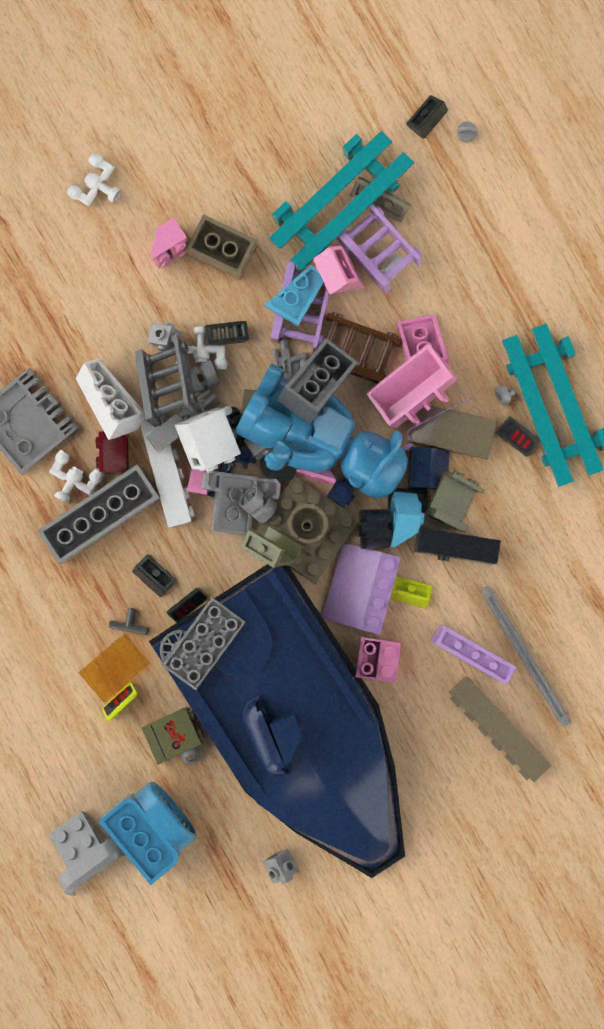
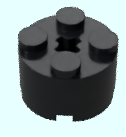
(374, 529)

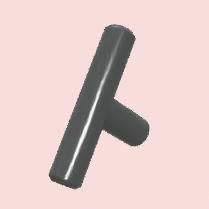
(128, 626)

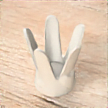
(394, 259)

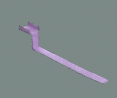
(411, 445)

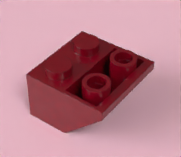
(113, 454)

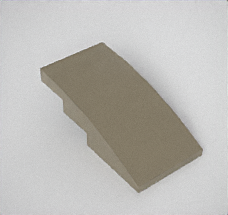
(454, 432)

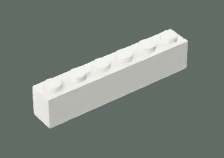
(168, 480)

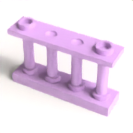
(371, 266)
(279, 330)
(473, 654)

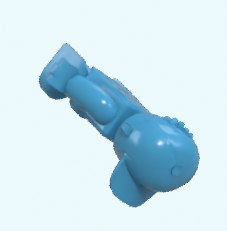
(366, 459)

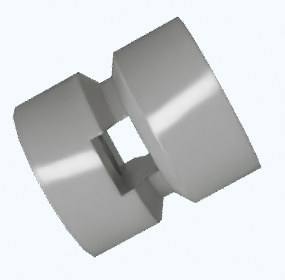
(208, 373)
(258, 504)

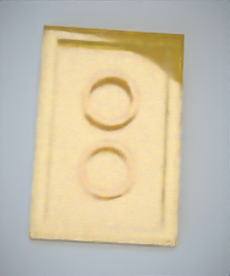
(114, 667)

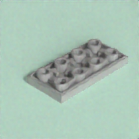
(203, 643)

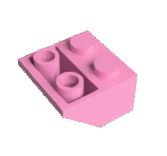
(168, 243)
(378, 659)

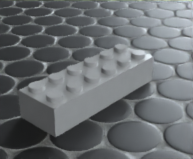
(99, 514)

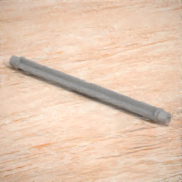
(525, 656)

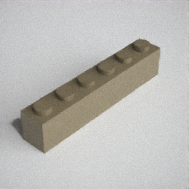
(501, 730)

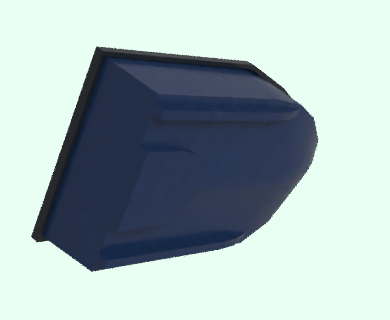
(343, 767)

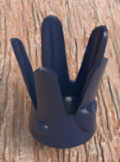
(245, 458)

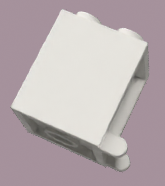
(208, 439)

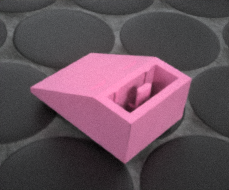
(338, 270)

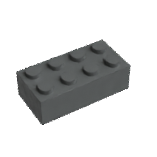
(317, 381)

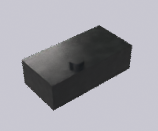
(457, 546)

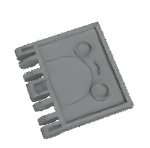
(26, 426)

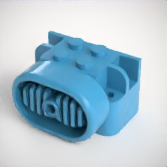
(149, 830)

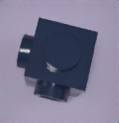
(341, 493)

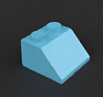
(405, 517)

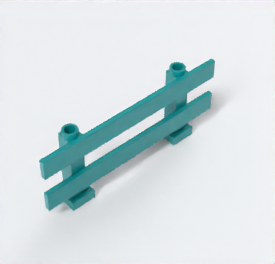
(362, 159)
(550, 355)

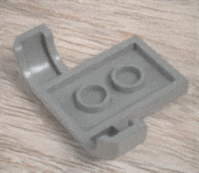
(229, 489)
(82, 852)

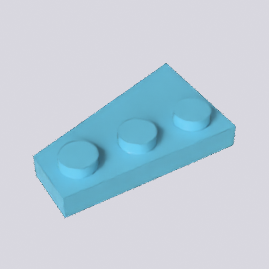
(297, 297)

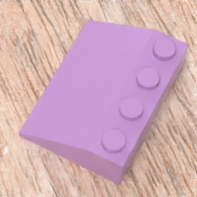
(361, 588)

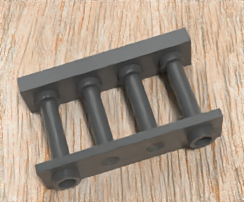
(148, 378)

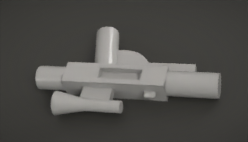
(289, 364)

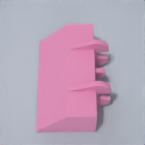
(412, 387)

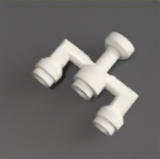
(95, 182)
(201, 353)
(73, 477)

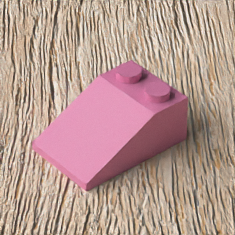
(418, 333)

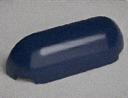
(263, 739)

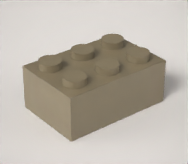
(221, 247)

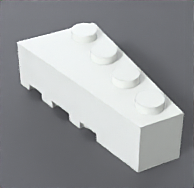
(109, 400)

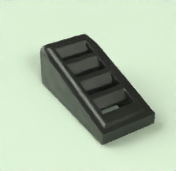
(241, 325)

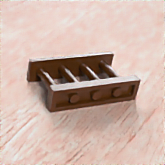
(360, 369)

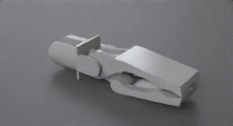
(167, 432)

